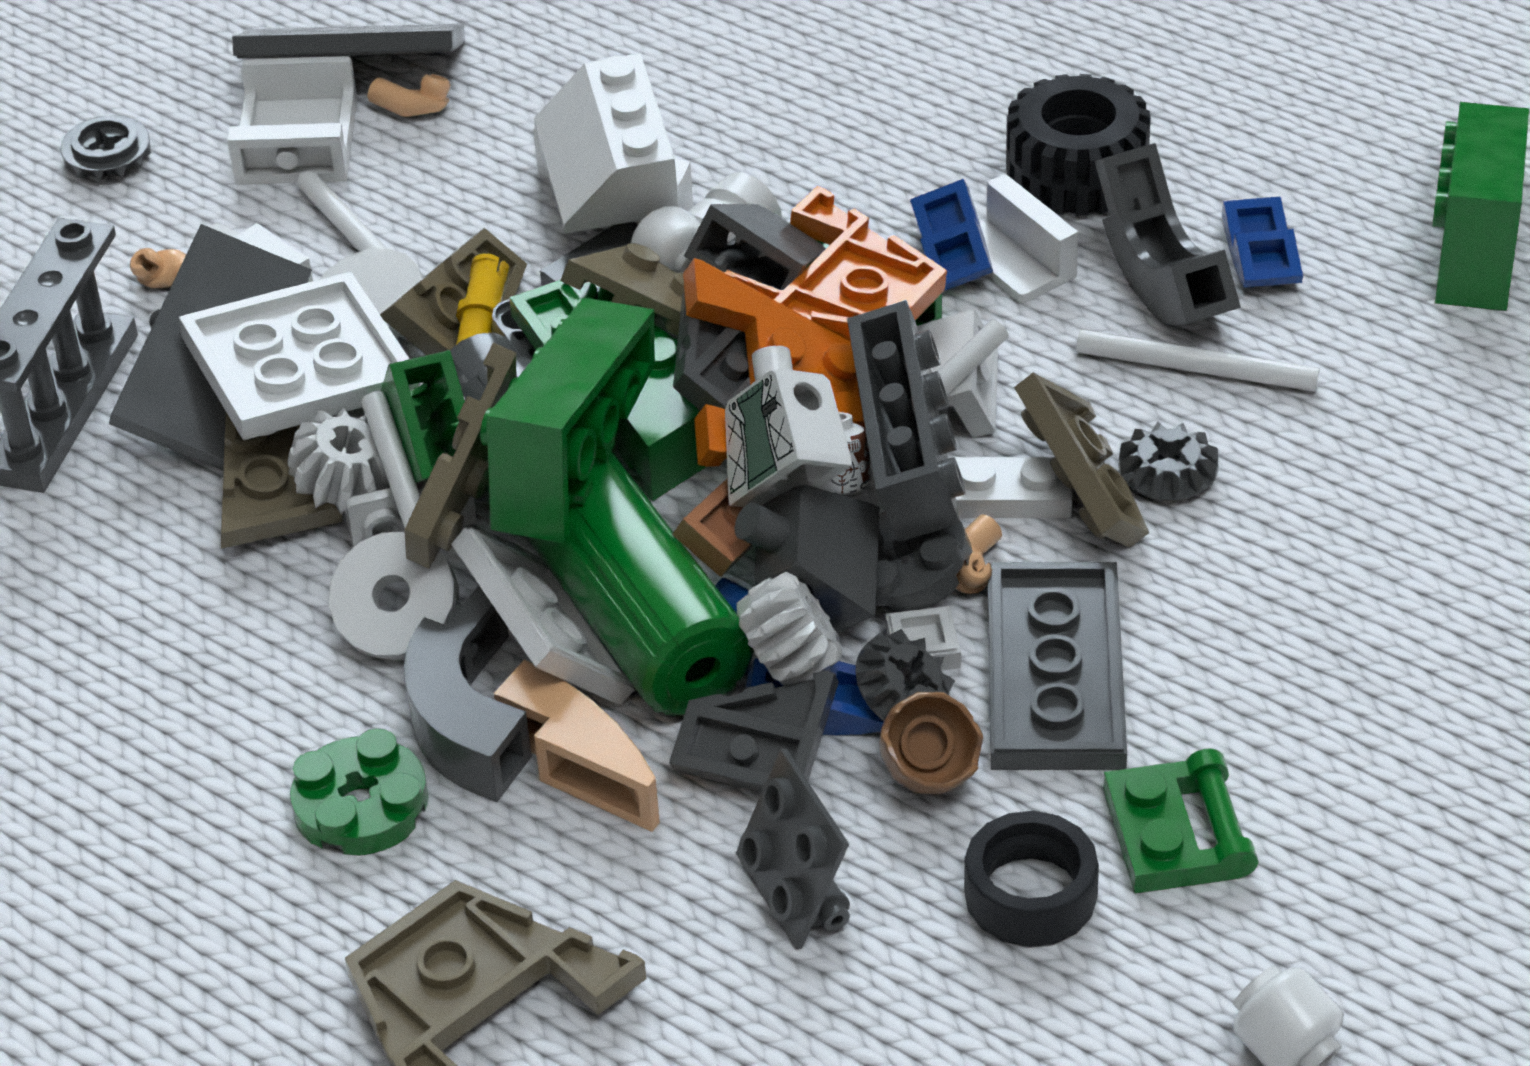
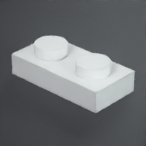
(1012, 488)

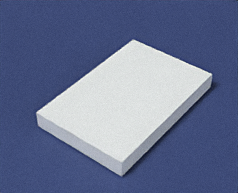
(542, 616)

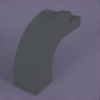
(1152, 248)
(456, 727)

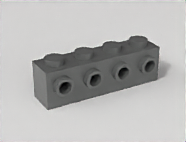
(903, 421)

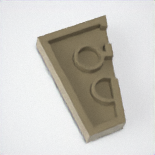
(634, 278)
(430, 307)
(1079, 459)
(456, 478)
(261, 494)

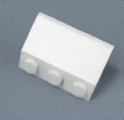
(607, 146)

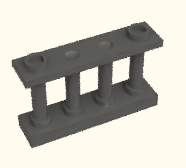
(84, 358)

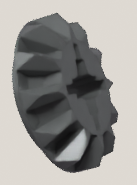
(123, 136)
(1168, 478)
(881, 675)

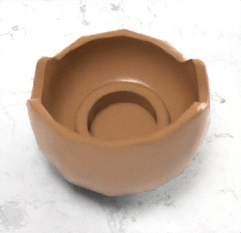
(930, 743)

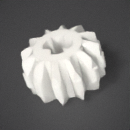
(335, 459)
(788, 629)

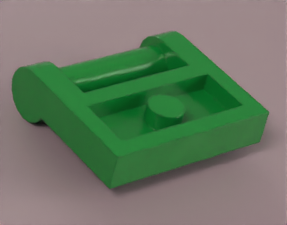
(1157, 830)

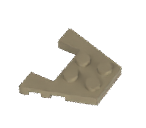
(466, 959)

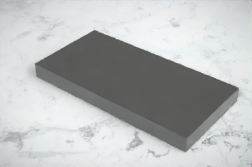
(348, 40)
(166, 390)
(1055, 667)

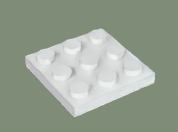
(292, 353)

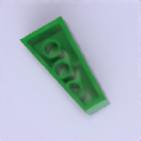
(1480, 204)
(565, 416)
(661, 427)

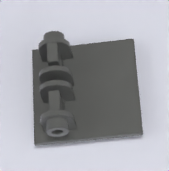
(795, 853)

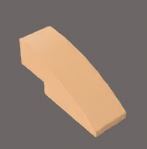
(582, 746)

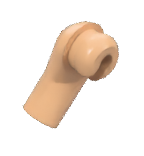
(409, 102)
(156, 268)
(983, 535)

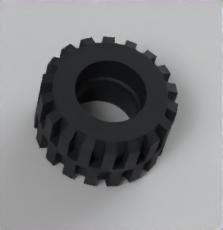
(1063, 129)

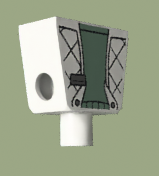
(782, 431)

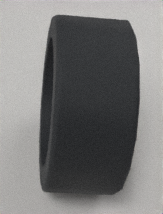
(1025, 919)

